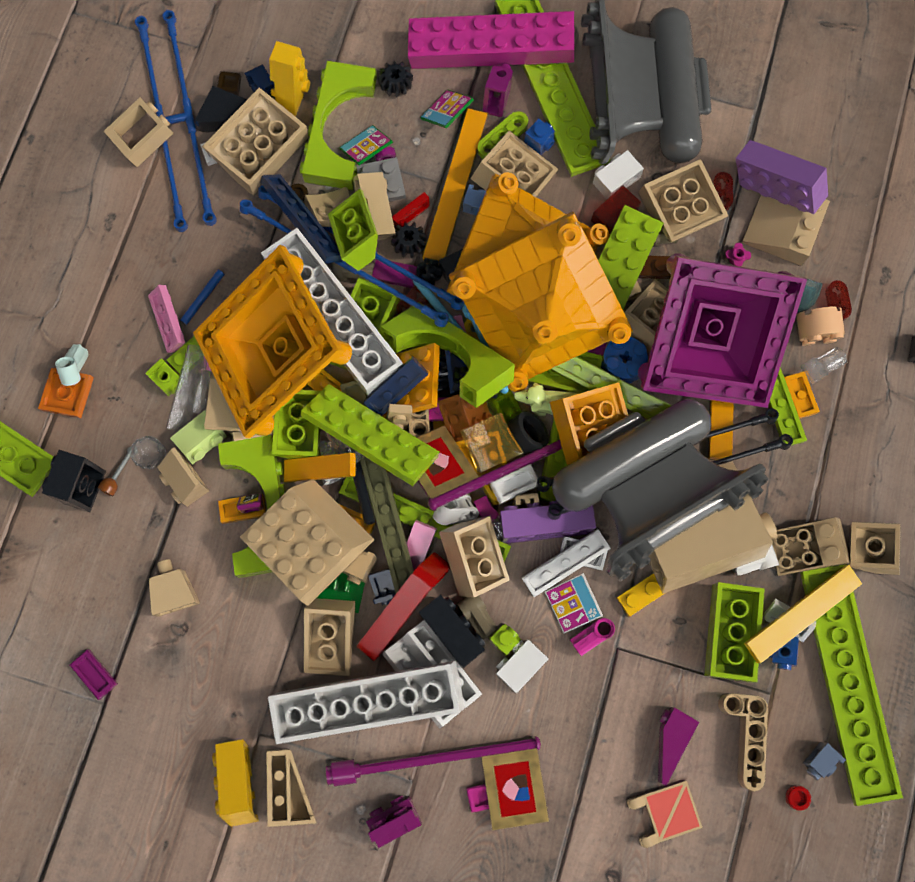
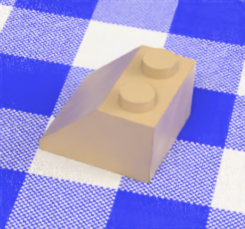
(182, 478)
(875, 547)

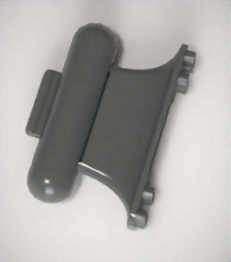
(646, 83)
(653, 480)

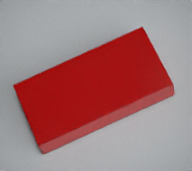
(411, 210)

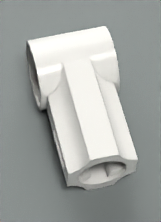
(769, 561)

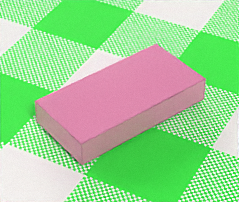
(420, 541)

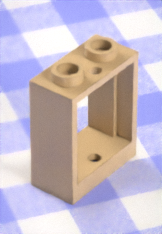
(147, 144)

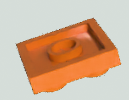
(65, 399)

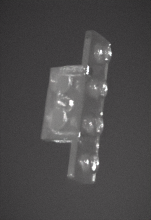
(190, 389)

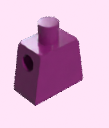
(498, 81)

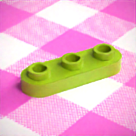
(506, 125)

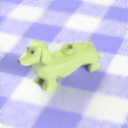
(540, 399)

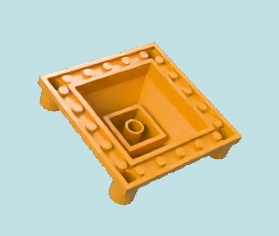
(509, 215)
(542, 299)
(268, 342)

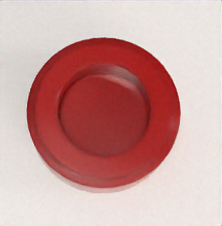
(798, 798)

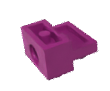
(404, 821)

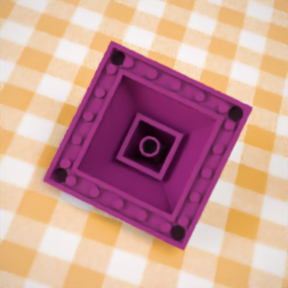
(722, 331)

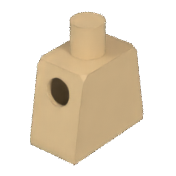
(170, 590)

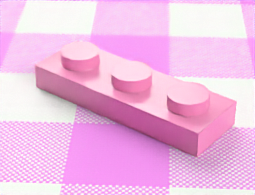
(166, 319)

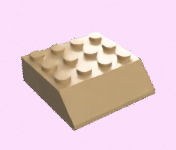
(307, 540)

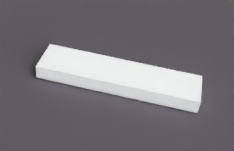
(566, 562)

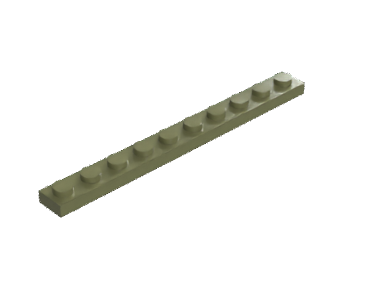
(384, 508)

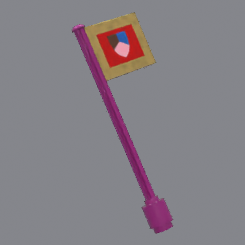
(453, 475)
(510, 777)

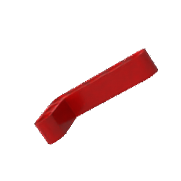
(403, 605)

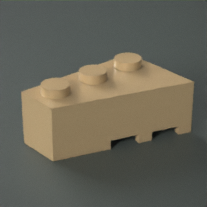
(375, 193)
(285, 792)

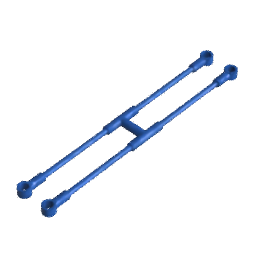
(186, 116)
(440, 318)

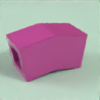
(485, 508)

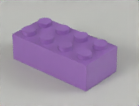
(782, 176)
(534, 524)

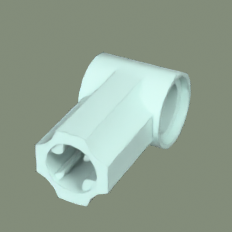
(70, 365)

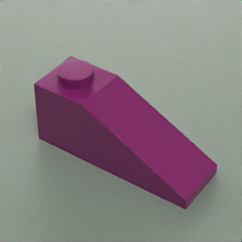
(674, 737)

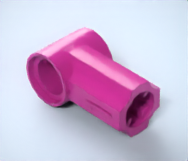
(590, 637)

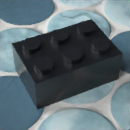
(73, 480)
(453, 630)

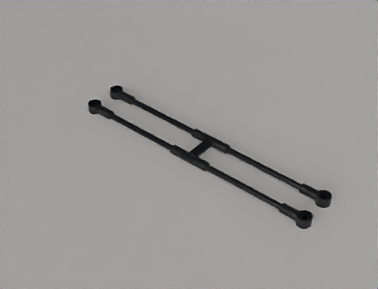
(776, 444)

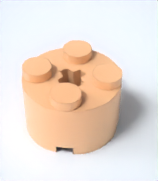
(819, 325)

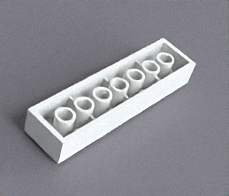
(371, 355)
(366, 702)

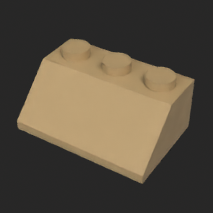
(474, 556)

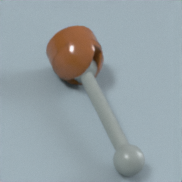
(109, 485)

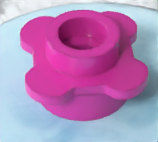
(734, 259)

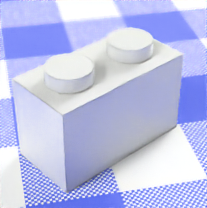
(621, 171)
(521, 665)

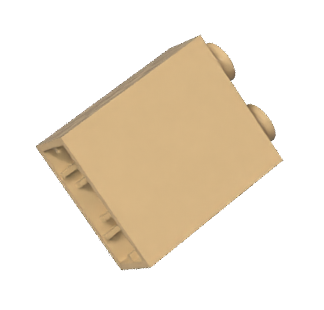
(714, 545)

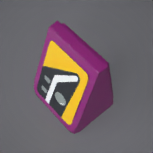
(250, 503)

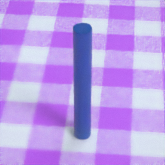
(202, 297)

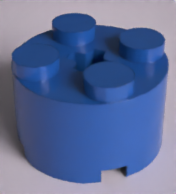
(632, 351)

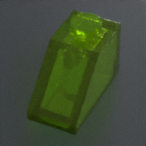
(506, 405)

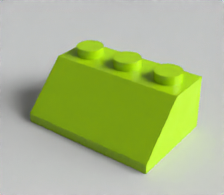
(354, 231)
(293, 434)

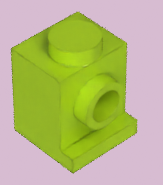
(159, 372)
(505, 639)

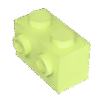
(195, 440)

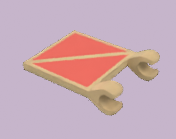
(670, 813)

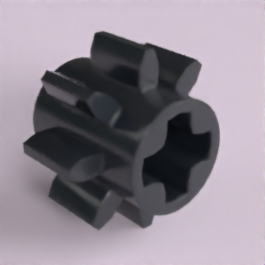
(429, 270)

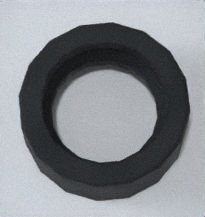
(534, 426)

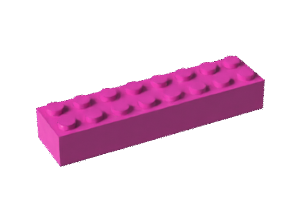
(491, 40)

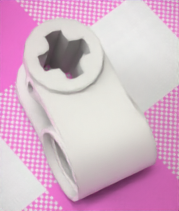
(456, 511)

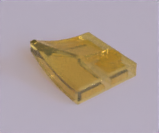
(490, 442)

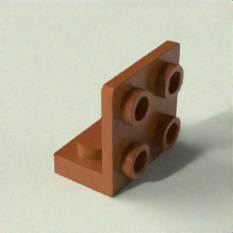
(460, 414)

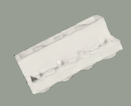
(424, 648)

